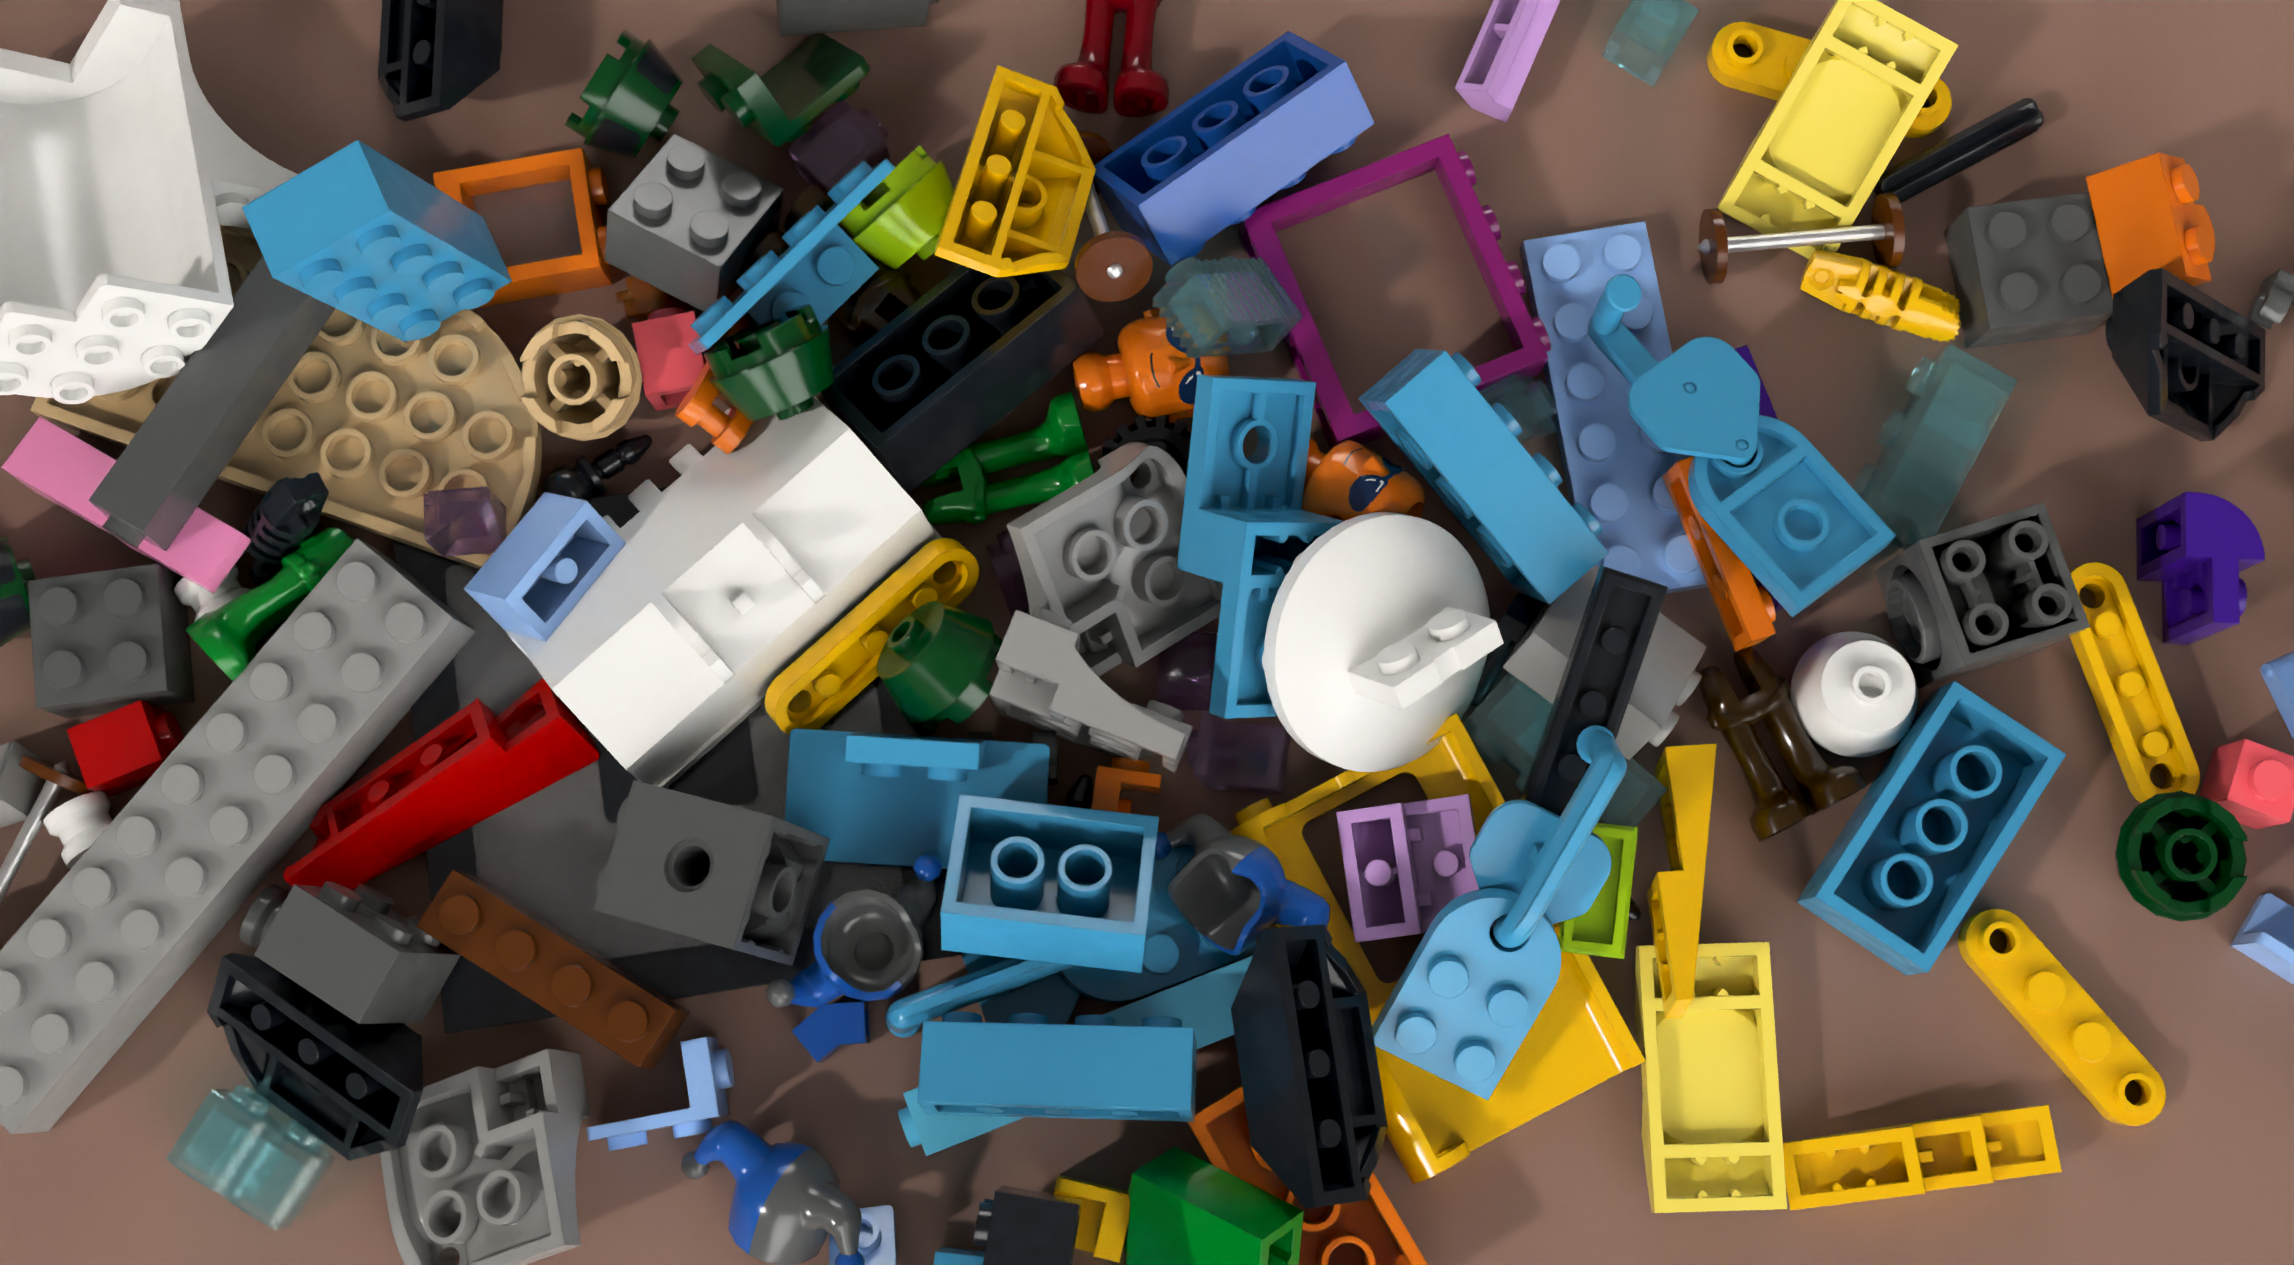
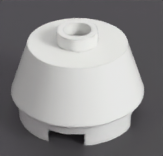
(1854, 694)

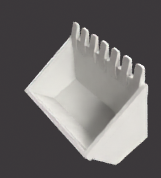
(726, 587)

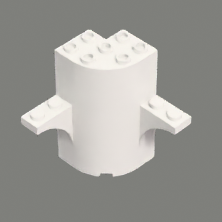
(115, 209)

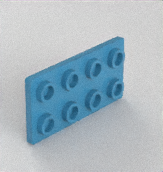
(816, 269)
(899, 793)

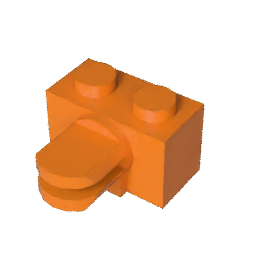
(2151, 220)

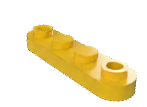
(1774, 61)
(848, 654)
(2131, 688)
(2061, 1017)

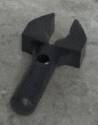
(1512, 629)

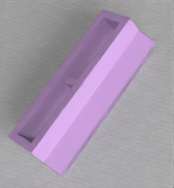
(1504, 55)

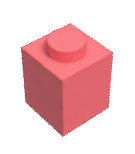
(665, 358)
(2251, 783)

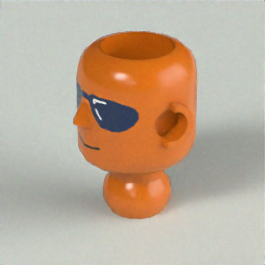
(1147, 370)
(1358, 482)

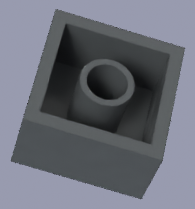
(691, 223)
(2028, 270)
(109, 641)
(357, 953)

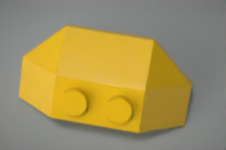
(1018, 183)

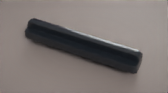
(1961, 150)

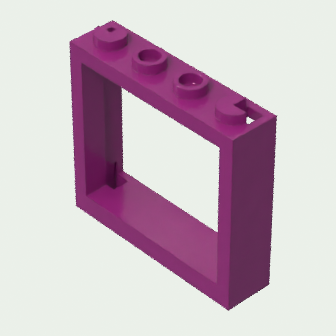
(1480, 231)

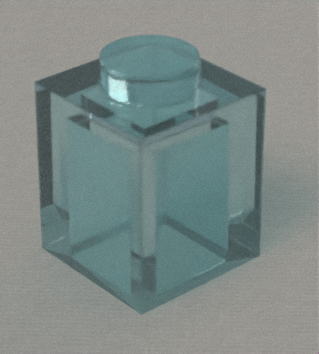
(1649, 36)

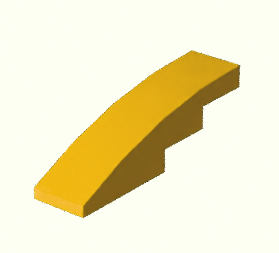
(1920, 1157)

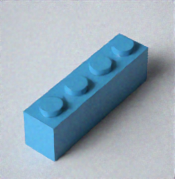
(1058, 1068)

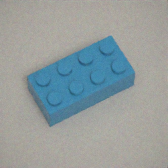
(377, 243)
(1486, 473)
(1931, 829)

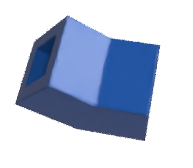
(833, 1027)

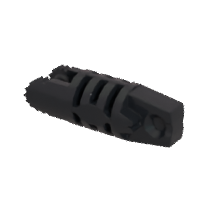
(283, 523)

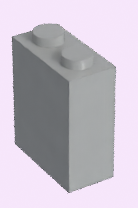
(1663, 680)

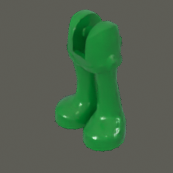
(1056, 437)
(236, 628)

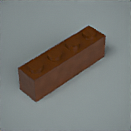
(553, 969)

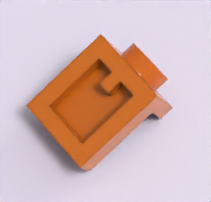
(1124, 775)

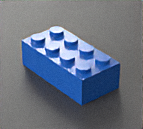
(1233, 147)

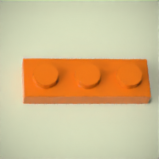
(1743, 606)

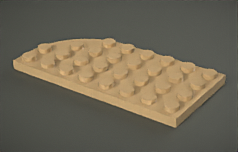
(370, 418)

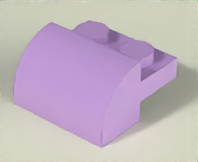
(1405, 863)

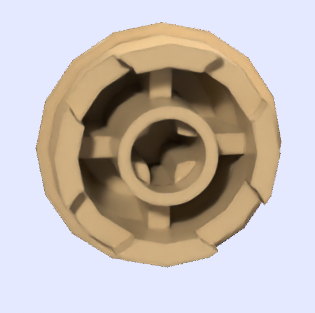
(580, 377)

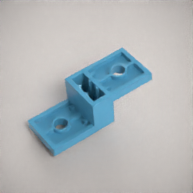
(1247, 519)

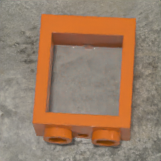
(541, 219)

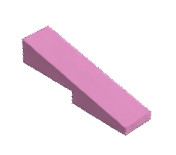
(70, 472)

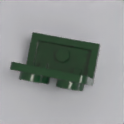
(787, 95)

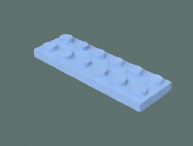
(1602, 449)

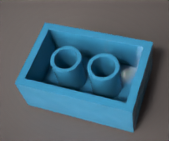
(1049, 883)

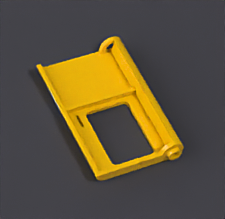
(1569, 1047)

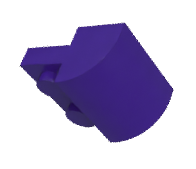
(2197, 551)

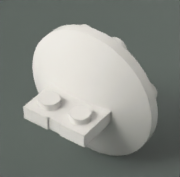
(1377, 640)

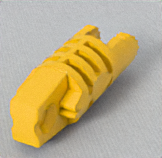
(1881, 295)

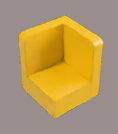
(1102, 1216)

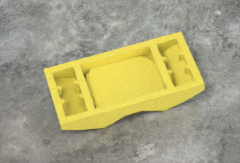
(1837, 122)
(1711, 1085)

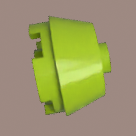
(903, 211)

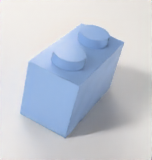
(545, 566)

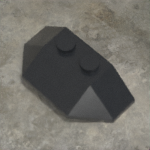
(437, 52)
(2185, 354)
(316, 1065)
(1309, 1066)

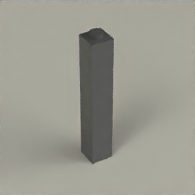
(208, 411)

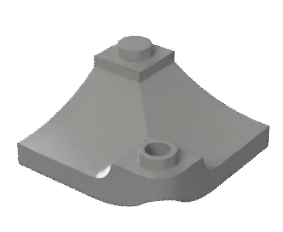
(1111, 560)
(1054, 689)
(490, 1165)

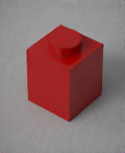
(124, 746)

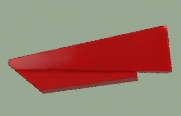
(444, 786)

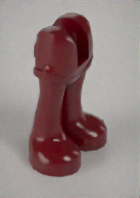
(1138, 87)

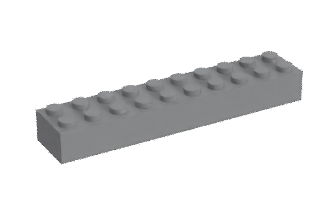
(212, 826)

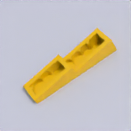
(1678, 893)

